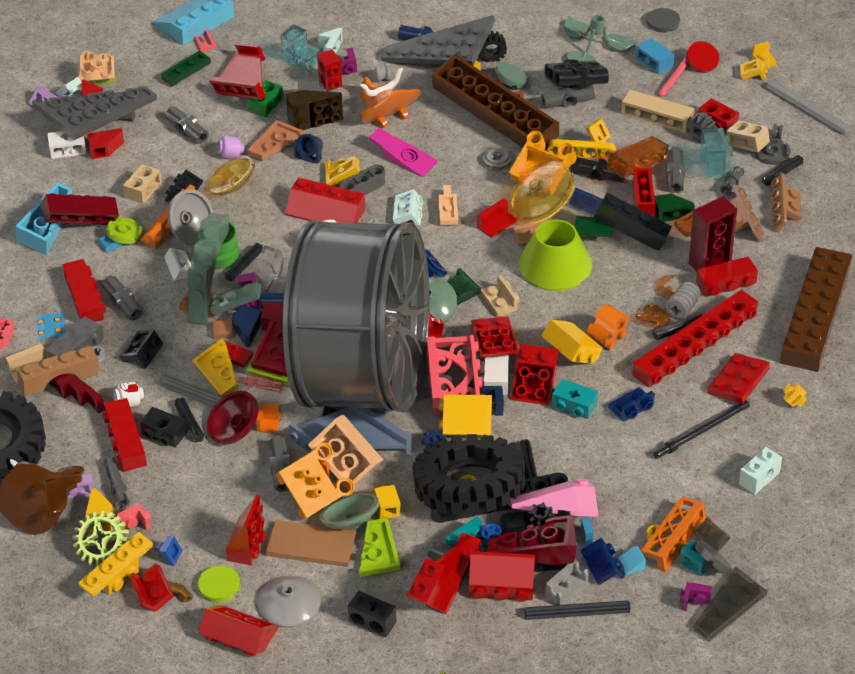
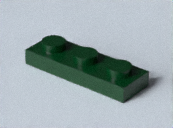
(186, 68)

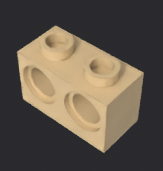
(748, 136)
(142, 183)

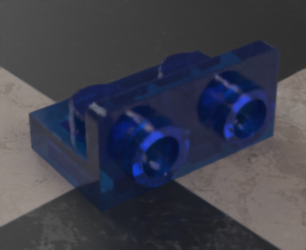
(632, 404)
(602, 561)

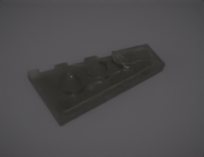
(730, 602)

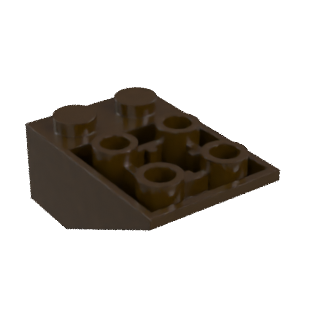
(313, 108)

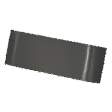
(366, 180)

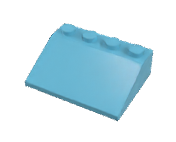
(195, 18)

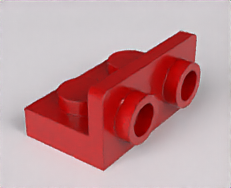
(152, 588)

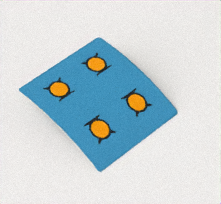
(50, 325)

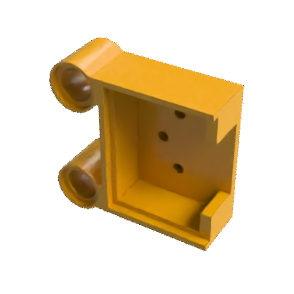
(534, 154)
(311, 484)

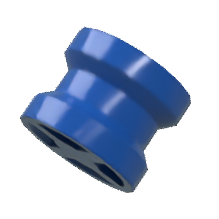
(488, 531)

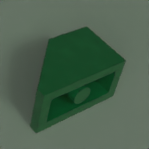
(672, 207)

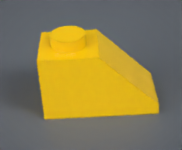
(97, 503)

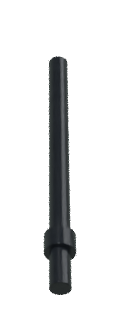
(672, 445)

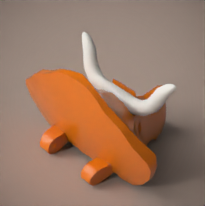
(384, 101)

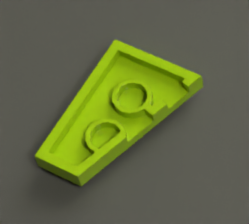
(379, 549)

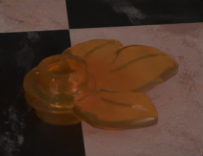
(654, 315)

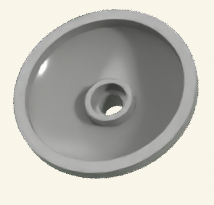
(194, 208)
(289, 601)

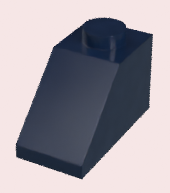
(247, 323)

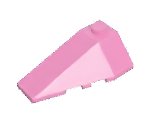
(572, 496)

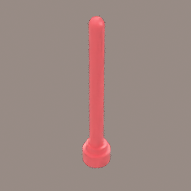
(674, 77)

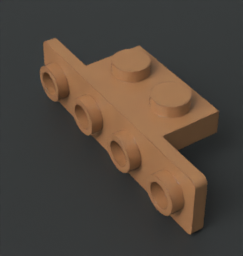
(784, 203)
(744, 215)

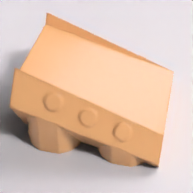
(94, 67)

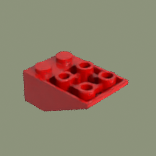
(494, 336)
(535, 374)
(247, 534)

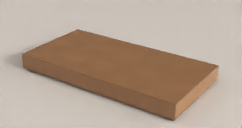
(311, 543)

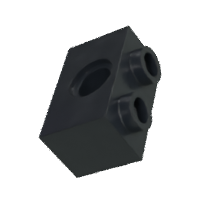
(163, 427)

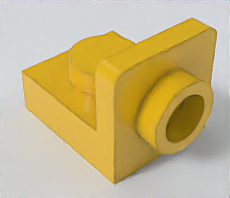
(762, 51)
(753, 68)
(598, 131)

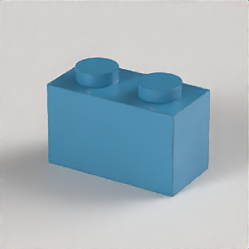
(654, 56)

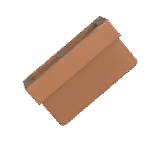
(524, 232)

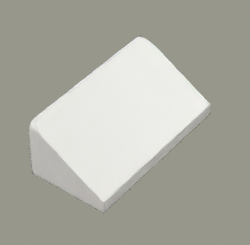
(178, 263)

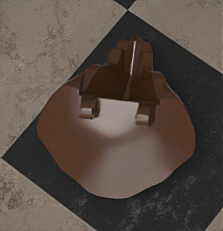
(35, 496)

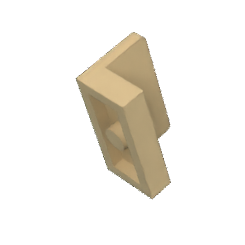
(23, 358)

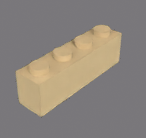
(657, 110)

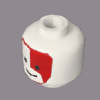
(130, 391)

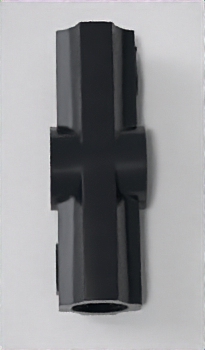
(595, 169)

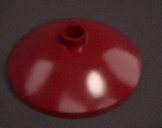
(232, 417)

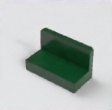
(592, 227)

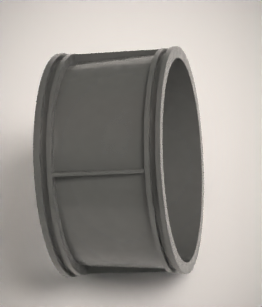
(356, 315)

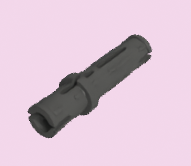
(118, 488)

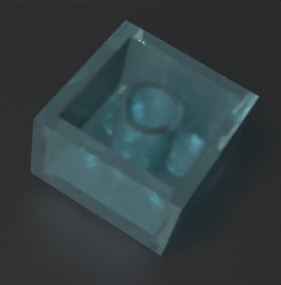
(715, 153)

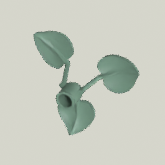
(578, 29)

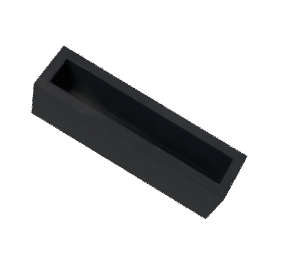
(632, 221)

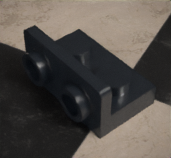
(182, 182)
(142, 348)

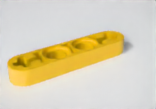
(582, 146)

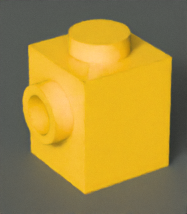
(389, 502)

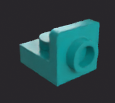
(692, 559)

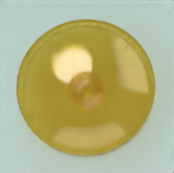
(541, 191)

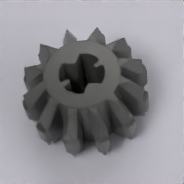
(698, 123)

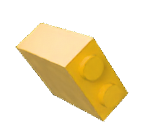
(572, 341)
(466, 415)

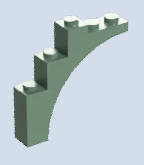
(200, 274)

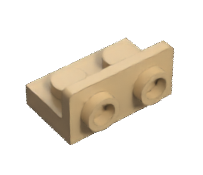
(501, 297)

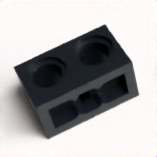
(372, 613)

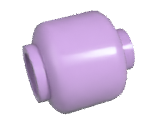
(230, 147)

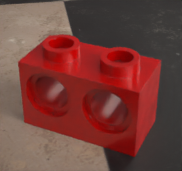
(329, 70)
(722, 114)

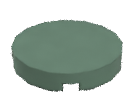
(511, 75)

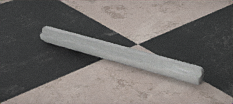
(808, 107)

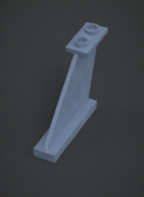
(373, 427)

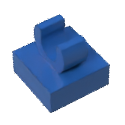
(169, 550)

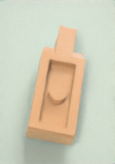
(448, 207)

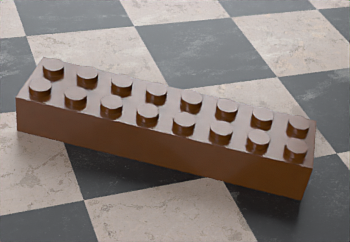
(492, 102)
(816, 309)

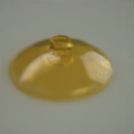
(232, 176)

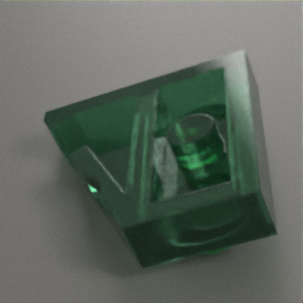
(464, 286)

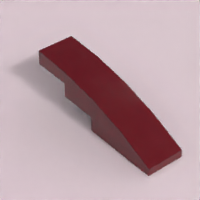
(70, 385)

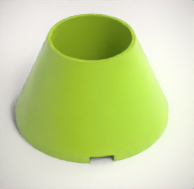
(555, 257)

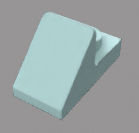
(330, 40)
(70, 89)

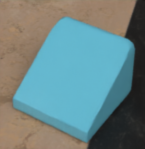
(633, 560)

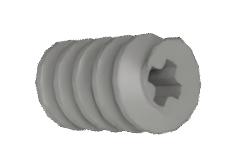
(682, 301)

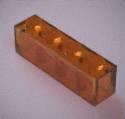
(638, 155)

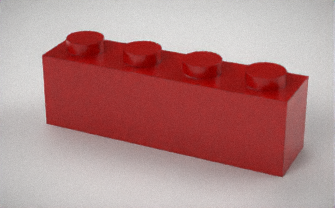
(83, 290)
(125, 435)

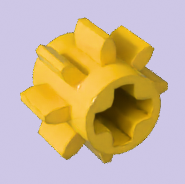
(795, 394)

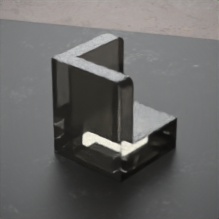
(712, 534)

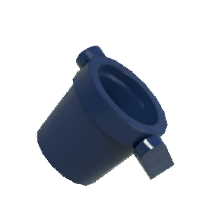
(307, 146)

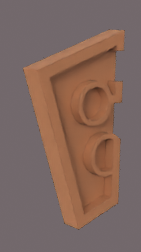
(274, 140)

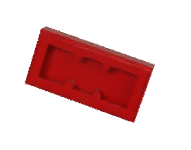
(239, 355)

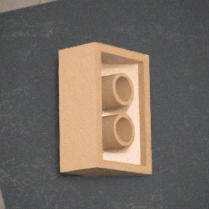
(351, 452)

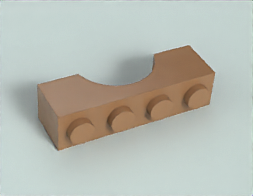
(35, 376)

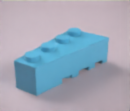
(33, 230)

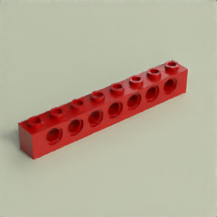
(694, 338)

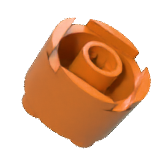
(608, 326)

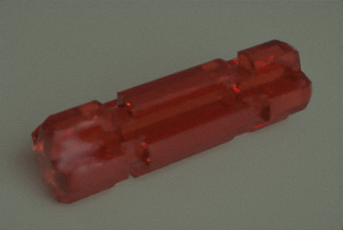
(264, 383)

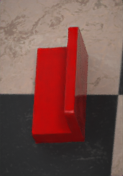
(495, 218)

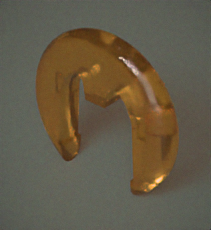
(665, 292)

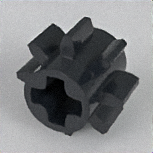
(540, 514)

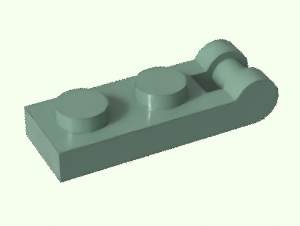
(235, 298)

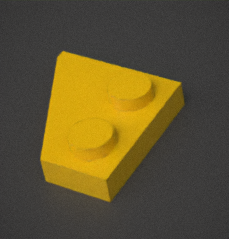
(341, 170)

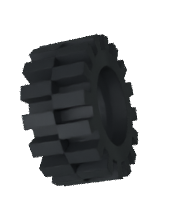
(495, 53)

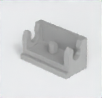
(566, 584)

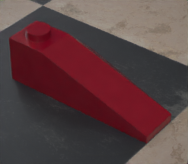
(550, 542)

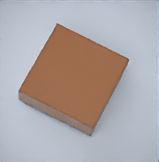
(222, 329)

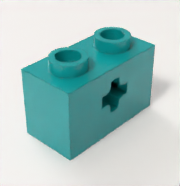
(574, 399)

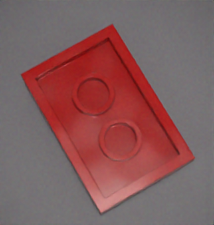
(738, 378)

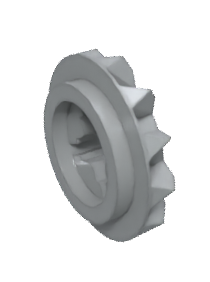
(498, 153)

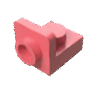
(134, 516)

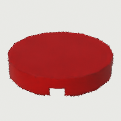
(702, 56)

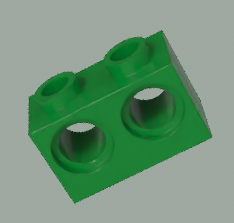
(273, 97)

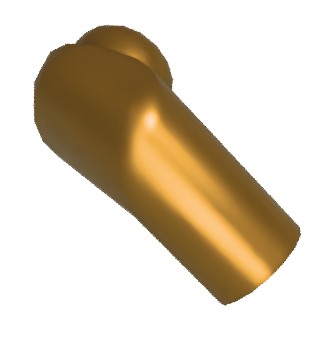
(181, 590)

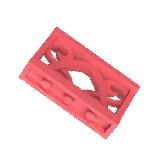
(436, 355)

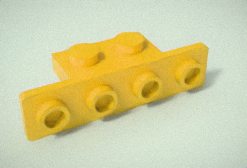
(117, 567)

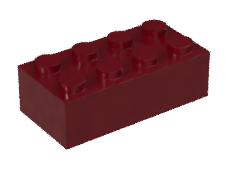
(712, 233)

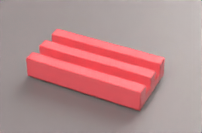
(206, 47)

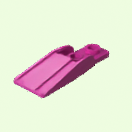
(402, 153)

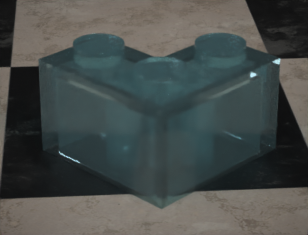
(297, 50)

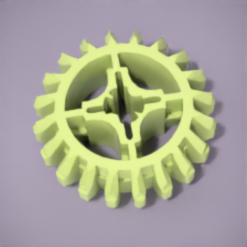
(92, 540)

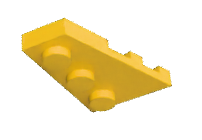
(217, 368)

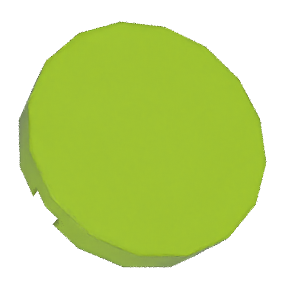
(124, 231)
(219, 584)

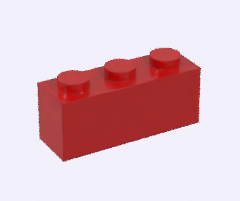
(643, 190)
(726, 276)

